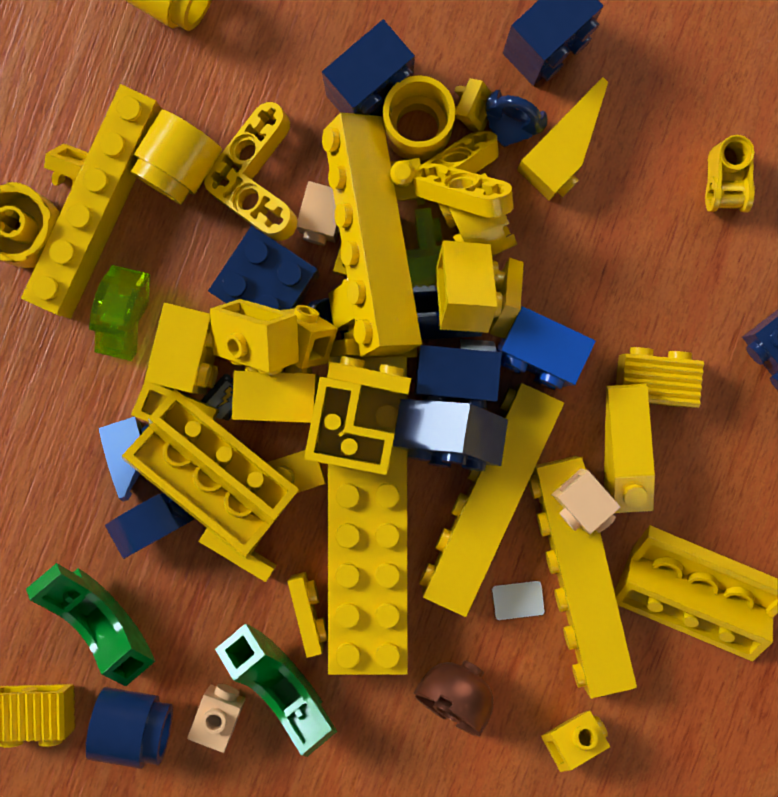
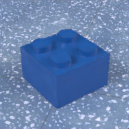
(545, 349)

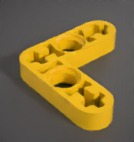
(453, 180)
(241, 182)

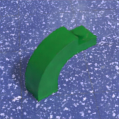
(98, 618)
(276, 679)

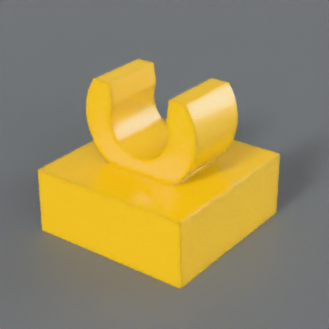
(472, 104)
(64, 162)

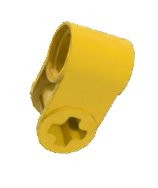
(729, 183)

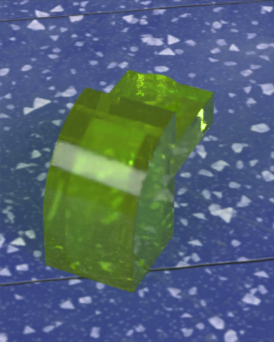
(423, 260)
(116, 311)

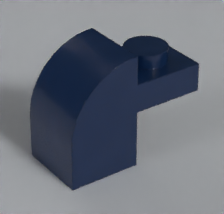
(146, 524)

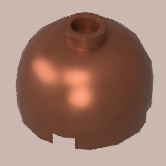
(458, 695)

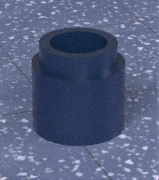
(128, 728)

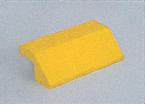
(210, 473)
(699, 593)

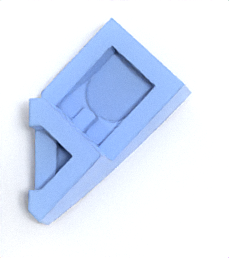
(116, 440)

